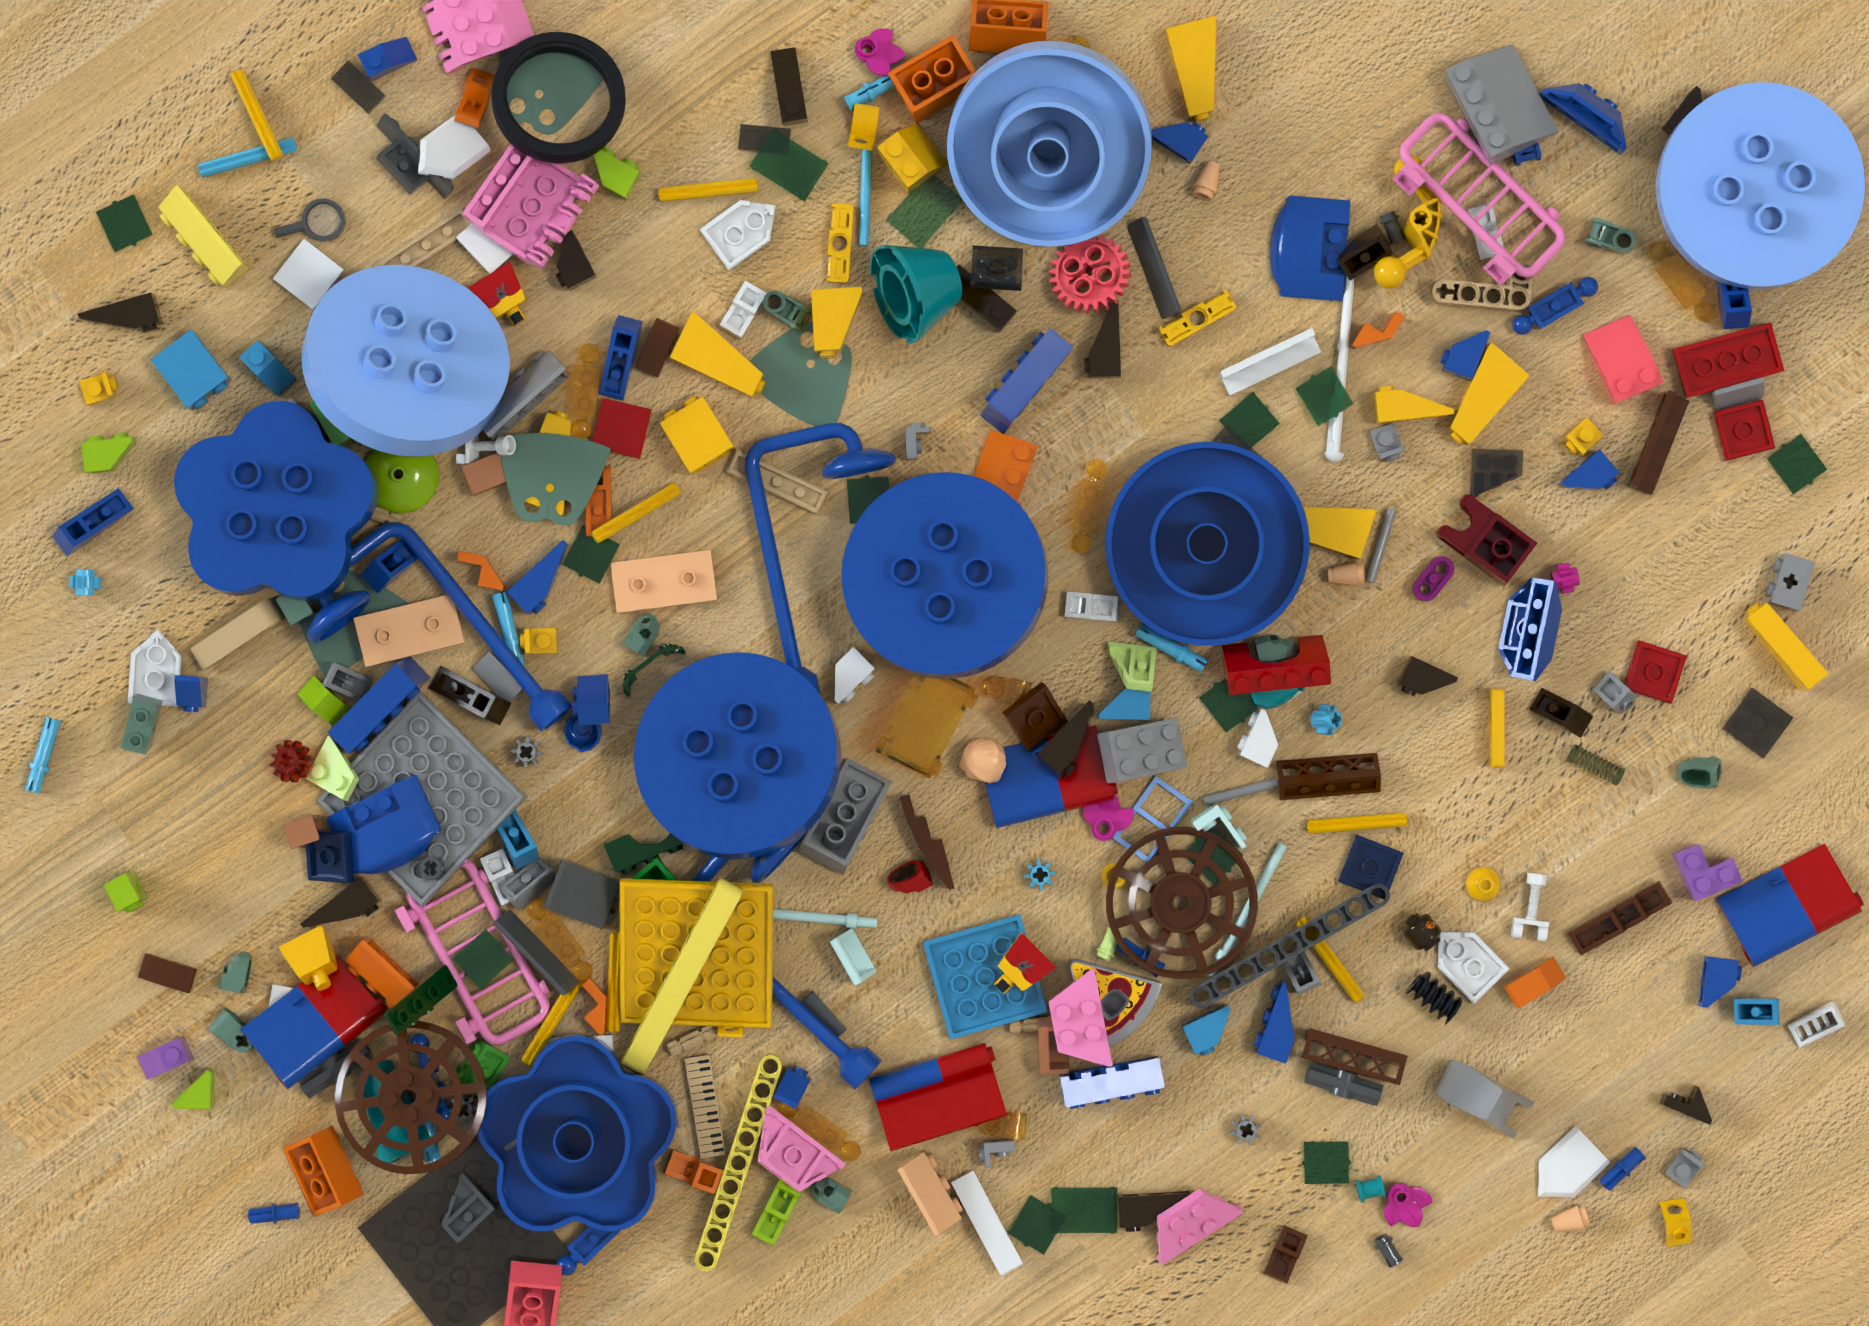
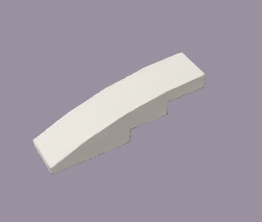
(987, 1223)

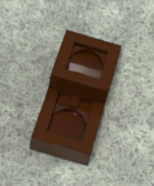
(657, 347)
(167, 973)
(1285, 1254)

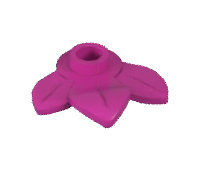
(883, 51)
(1110, 814)
(1409, 1207)

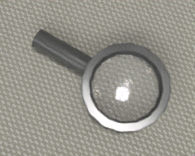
(320, 220)

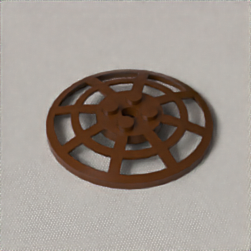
(1198, 898)
(424, 1106)

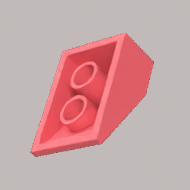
(1622, 359)
(532, 1294)

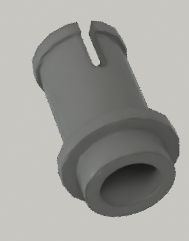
(1392, 227)
(1388, 1250)

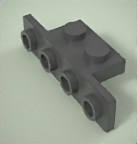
(403, 158)

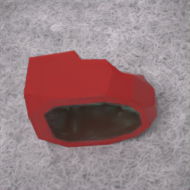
(910, 877)

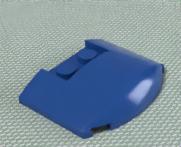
(1305, 247)
(388, 827)

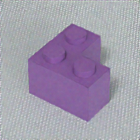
(1704, 879)

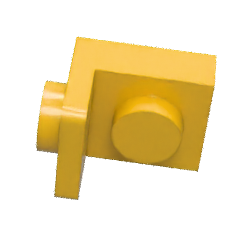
(99, 388)
(1582, 437)
(539, 640)

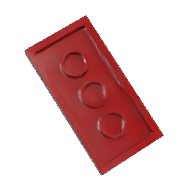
(1728, 360)

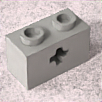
(1800, 572)

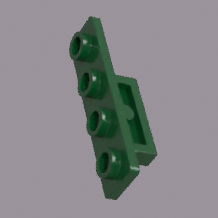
(420, 1000)

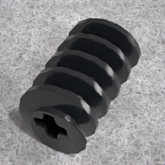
(1435, 996)

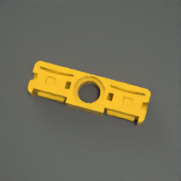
(840, 260)
(1183, 327)
(1497, 728)

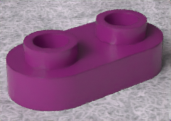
(1433, 578)

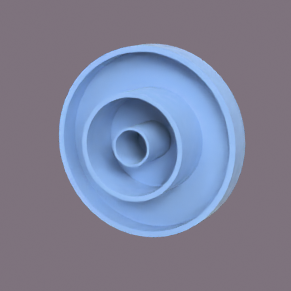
(1049, 143)
(1760, 185)
(405, 360)

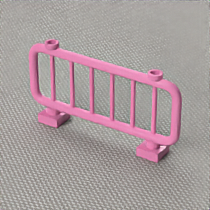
(1503, 263)
(478, 1023)

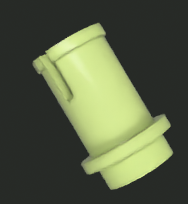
(1107, 946)

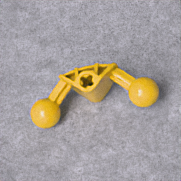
(1419, 232)

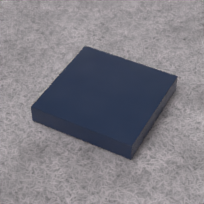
(331, 857)
(1369, 865)

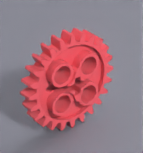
(1099, 292)

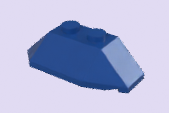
(1589, 112)
(1530, 628)

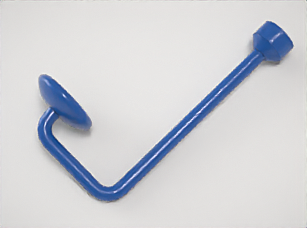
(852, 463)
(545, 705)
(855, 1063)

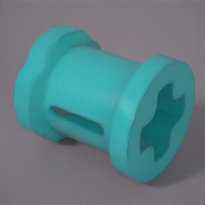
(1370, 1188)

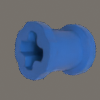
(1534, 153)

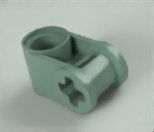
(1608, 236)
(787, 310)
(227, 1028)

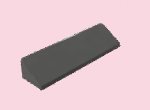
(1154, 268)
(536, 952)

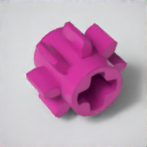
(1565, 577)

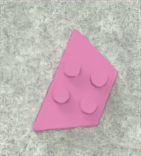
(1080, 1021)
(793, 1153)
(1191, 1222)

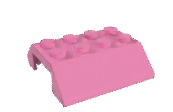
(476, 28)
(528, 204)

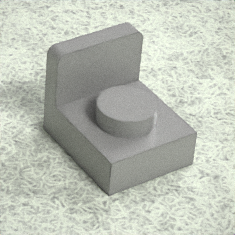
(1386, 443)
(913, 445)
(1615, 693)
(1000, 1147)
(1684, 1167)

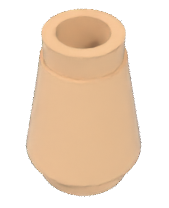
(1207, 181)
(1347, 574)
(1571, 1219)

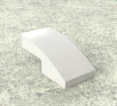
(1489, 223)
(742, 310)
(1092, 606)
(498, 872)

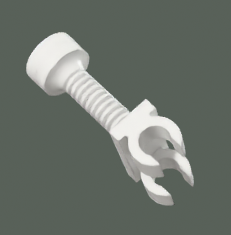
(503, 445)
(1536, 882)

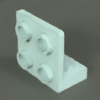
(1207, 820)

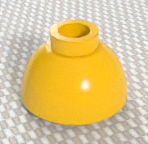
(1483, 884)

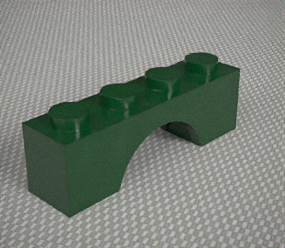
(627, 851)

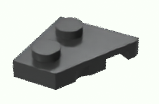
(466, 1210)

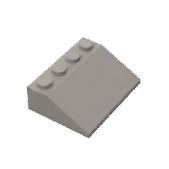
(1500, 103)
(526, 393)

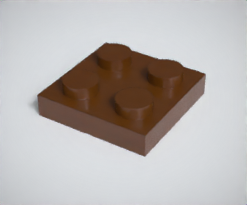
(1035, 716)

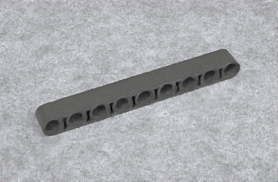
(1298, 936)

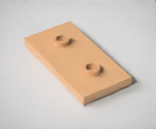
(663, 581)
(408, 630)

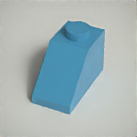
(267, 367)
(1128, 705)
(517, 841)
(1757, 1011)
(1206, 1030)

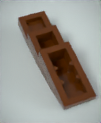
(932, 850)
(1620, 918)

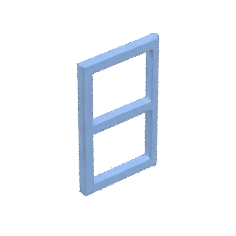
(1136, 808)

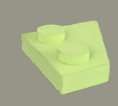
(1134, 664)
(333, 771)

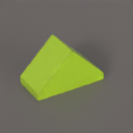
(323, 701)
(199, 1094)

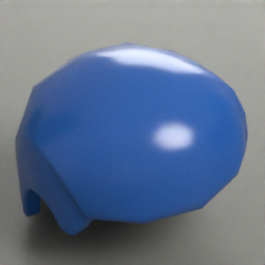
(582, 737)

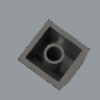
(583, 894)

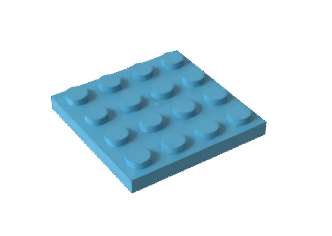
(965, 974)

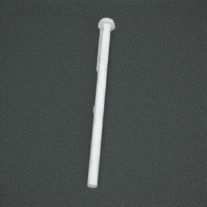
(1335, 424)

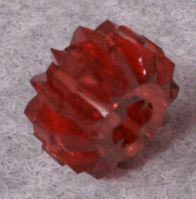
(284, 768)

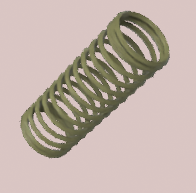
(1573, 754)

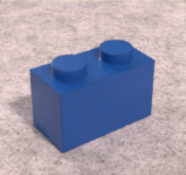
(592, 700)

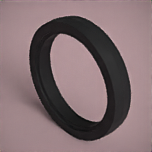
(563, 43)

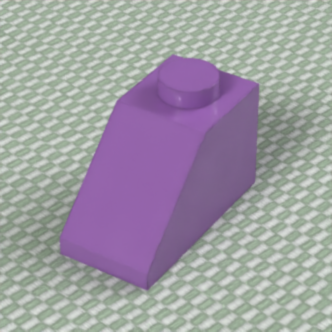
(165, 1057)

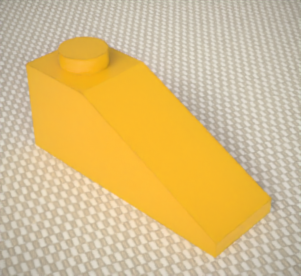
(1403, 406)

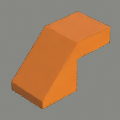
(475, 98)
(1369, 335)
(488, 576)
(1535, 982)
(597, 1016)
(693, 1170)

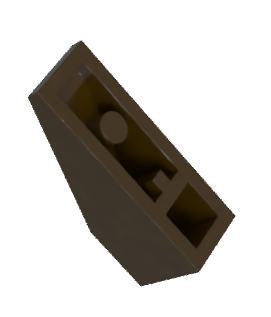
(789, 86)
(986, 302)
(133, 313)
(1104, 355)
(470, 695)
(1064, 749)
(350, 903)
(1143, 1208)

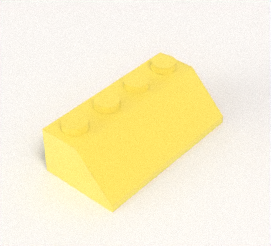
(202, 236)

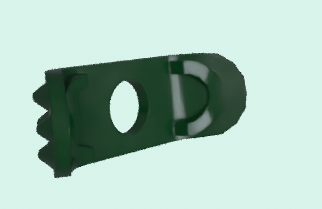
(630, 677)

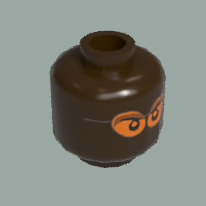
(1422, 932)

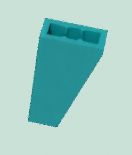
(376, 1118)

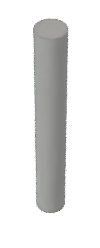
(1380, 545)
(1240, 791)

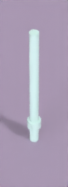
(1260, 886)
(851, 920)

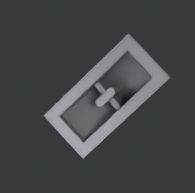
(347, 681)
(1301, 973)

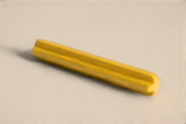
(256, 114)
(708, 189)
(635, 512)
(1357, 823)
(1332, 962)
(613, 992)
(549, 1026)

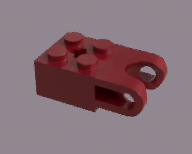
(1485, 533)

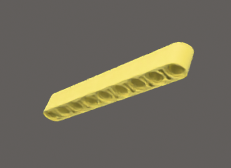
(681, 975)
(733, 1173)

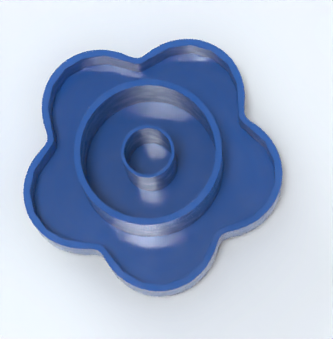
(274, 505)
(581, 1136)

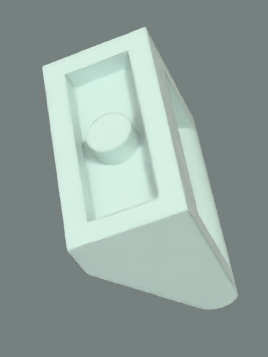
(853, 956)

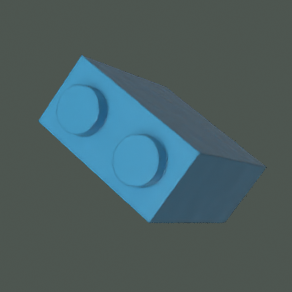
(191, 370)

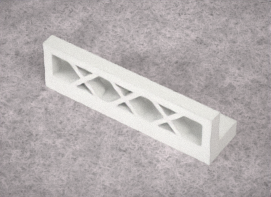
(1270, 362)

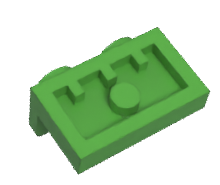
(491, 1060)

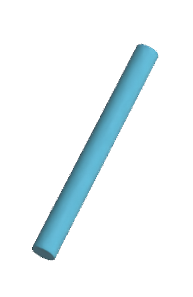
(865, 198)

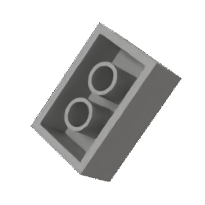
(1142, 750)

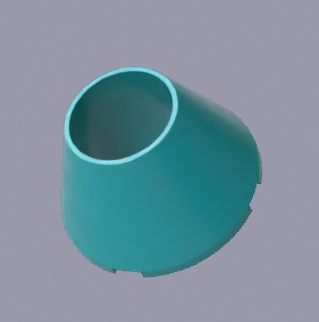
(914, 288)

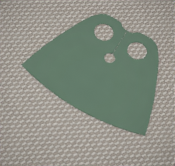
(565, 84)
(803, 392)
(557, 459)
(345, 645)

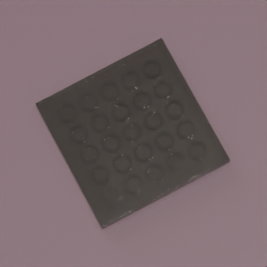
(448, 1279)

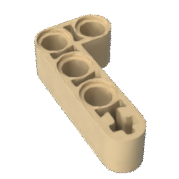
(1480, 290)
(238, 633)

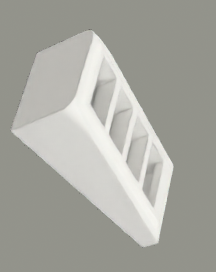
(1812, 1016)

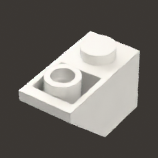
(849, 673)
(1260, 742)

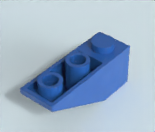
(1278, 1033)

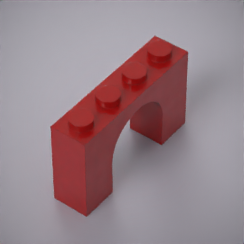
(1248, 675)

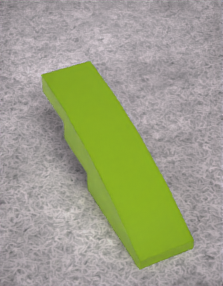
(776, 1213)

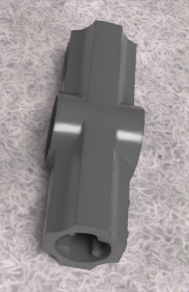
(329, 1070)
(1343, 1083)

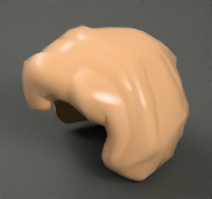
(983, 760)

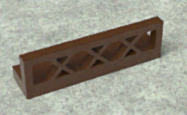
(1658, 442)
(1329, 781)
(1354, 1047)

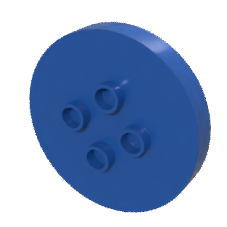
(1207, 543)
(944, 575)
(737, 755)

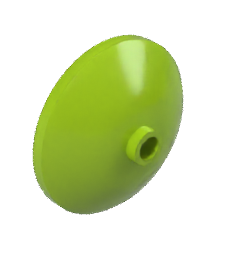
(413, 489)

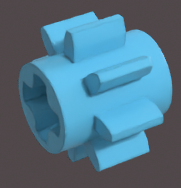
(84, 582)
(1326, 719)
(1045, 878)

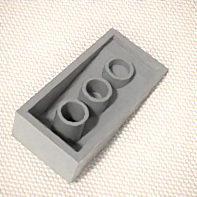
(846, 818)

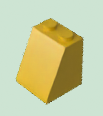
(911, 157)
(832, 318)
(696, 434)

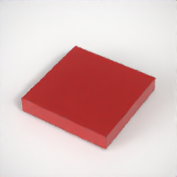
(622, 427)
(1744, 430)
(1655, 671)

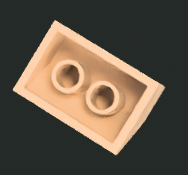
(930, 1191)

